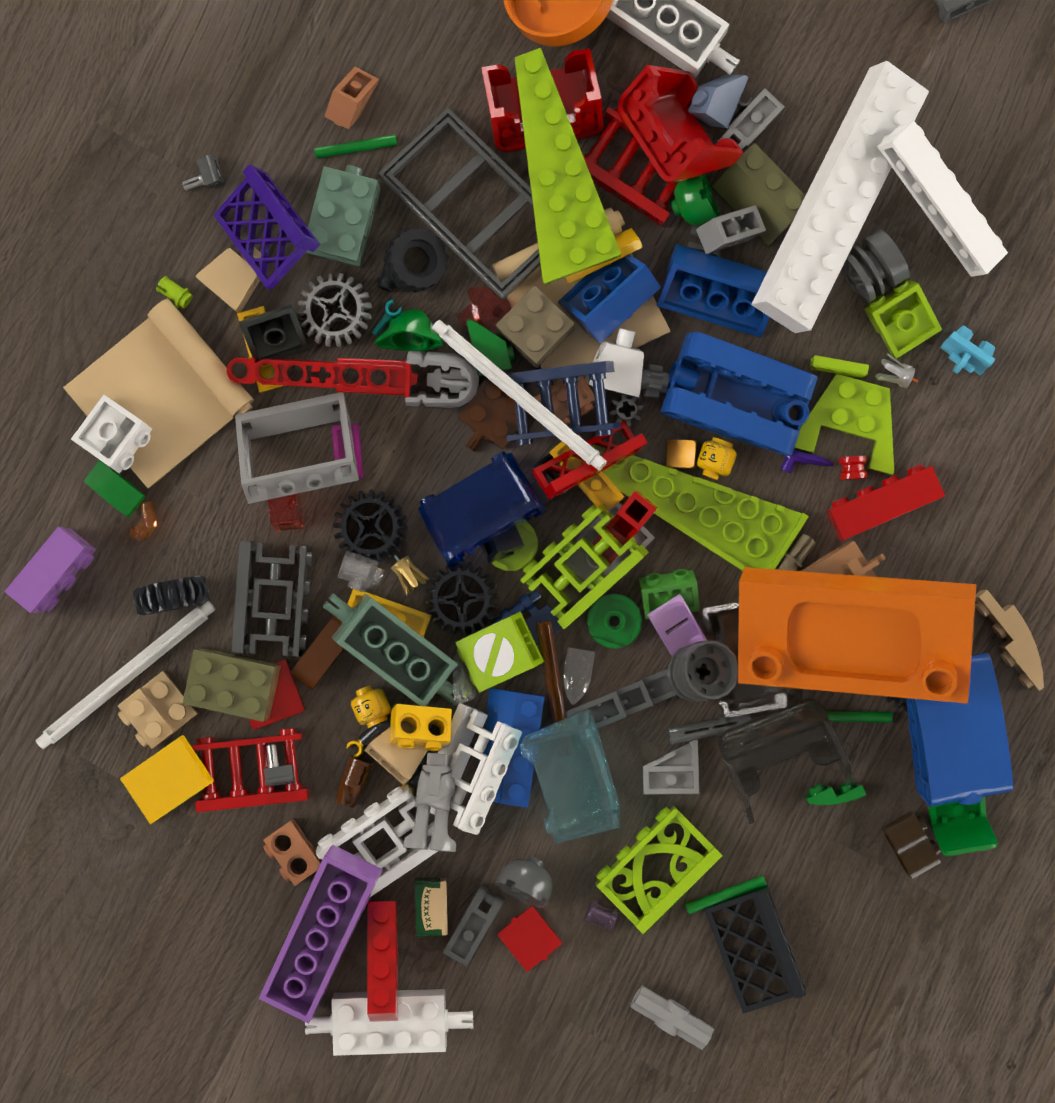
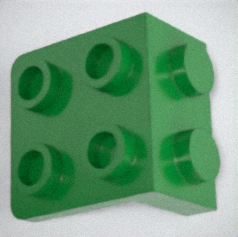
(961, 828)

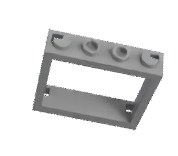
(286, 419)

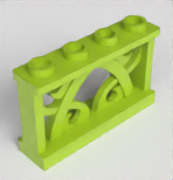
(652, 907)

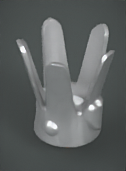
(903, 371)

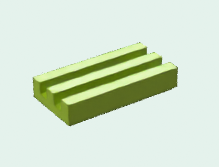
(839, 366)

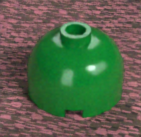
(695, 201)

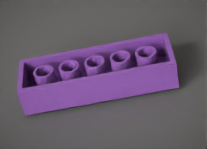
(320, 933)

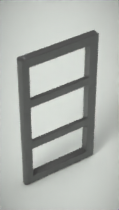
(424, 212)

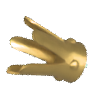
(408, 574)

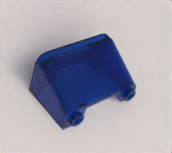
(480, 507)

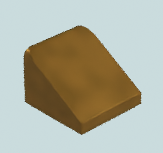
(681, 454)

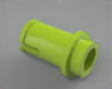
(174, 292)

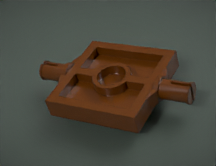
(490, 415)

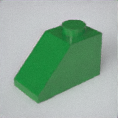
(490, 345)

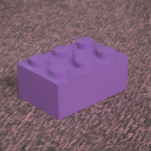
(51, 571)

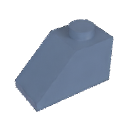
(718, 99)

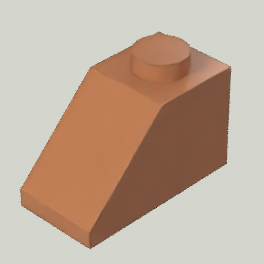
(350, 97)

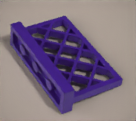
(284, 215)

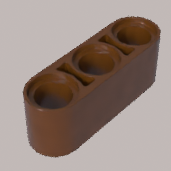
(319, 656)

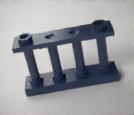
(570, 377)

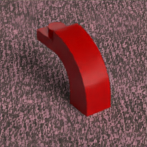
(628, 521)

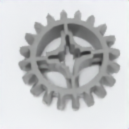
(329, 321)

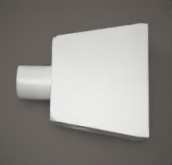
(627, 364)

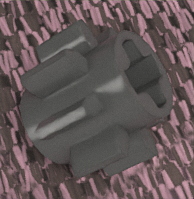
(654, 381)
(630, 404)

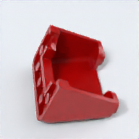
(576, 88)
(671, 137)

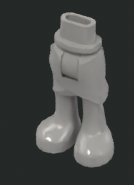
(435, 791)

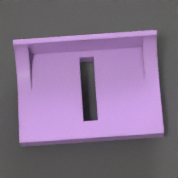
(670, 615)

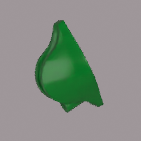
(410, 332)

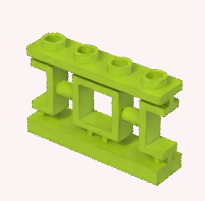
(598, 580)

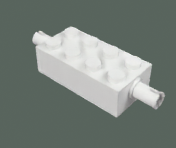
(676, 30)
(419, 1028)

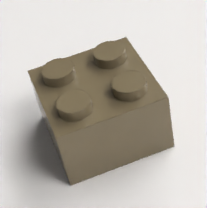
(535, 327)

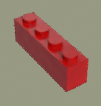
(885, 503)
(382, 961)

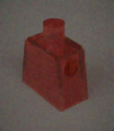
(286, 513)

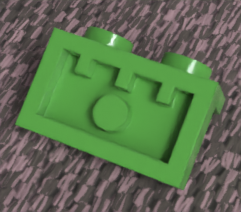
(661, 588)

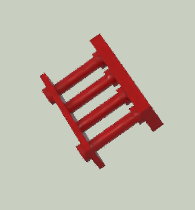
(610, 179)
(238, 796)

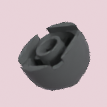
(526, 881)

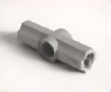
(672, 1017)

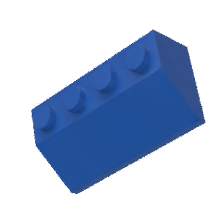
(713, 290)
(523, 713)

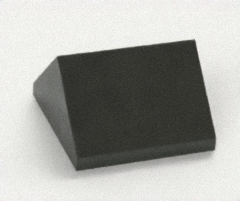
(274, 334)

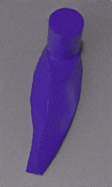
(803, 458)

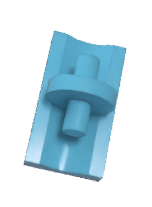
(966, 354)

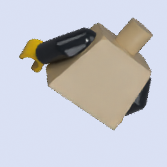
(399, 762)

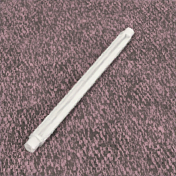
(521, 396)
(125, 675)

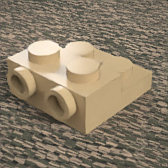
(156, 710)

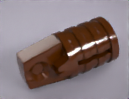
(353, 781)

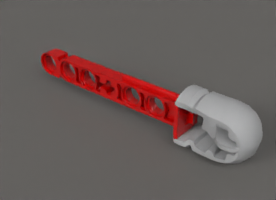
(398, 373)

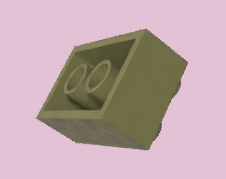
(231, 684)

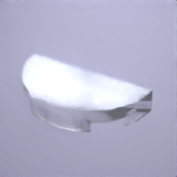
(463, 688)

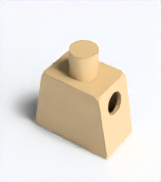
(231, 278)

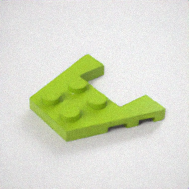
(857, 410)

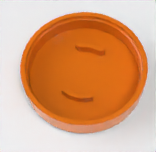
(557, 20)

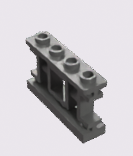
(248, 597)

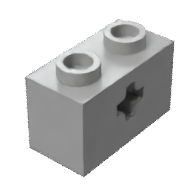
(730, 229)

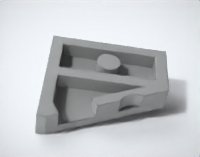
(673, 773)

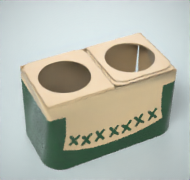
(431, 907)

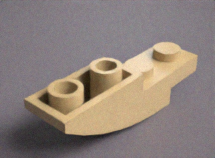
(1019, 648)

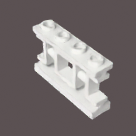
(489, 771)
(399, 859)

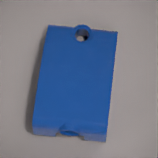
(738, 393)
(961, 747)

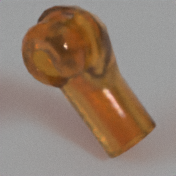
(147, 523)

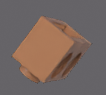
(299, 848)

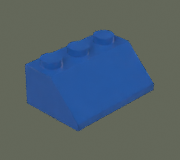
(609, 296)

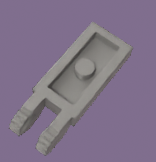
(754, 119)

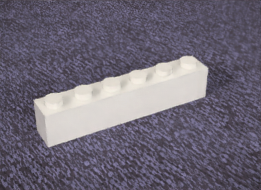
(942, 199)

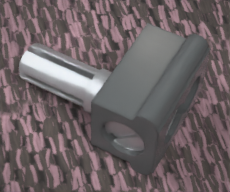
(210, 174)
(277, 774)

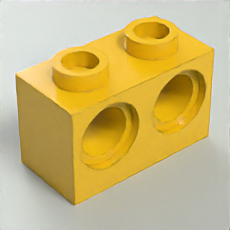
(419, 718)

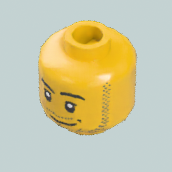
(716, 458)
(370, 706)

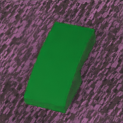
(114, 488)
(825, 794)

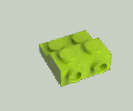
(903, 318)

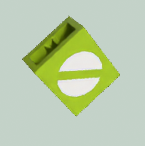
(499, 652)

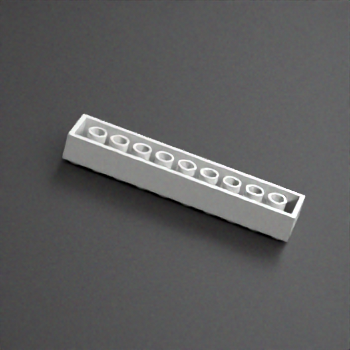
(838, 200)

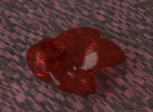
(482, 308)

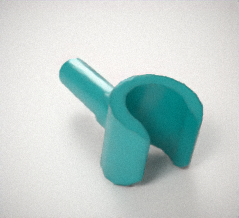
(386, 318)

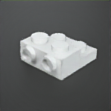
(112, 434)

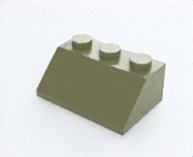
(761, 183)

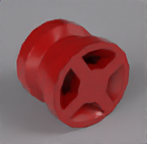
(853, 468)

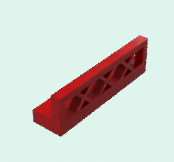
(584, 472)

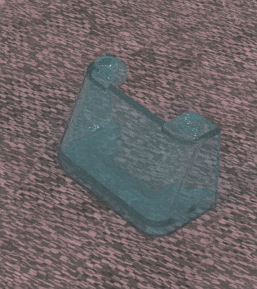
(573, 777)

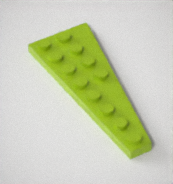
(566, 206)
(720, 519)

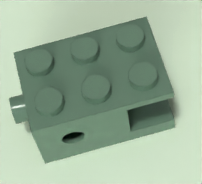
(343, 214)

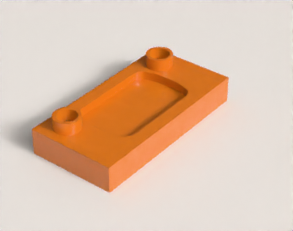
(856, 634)

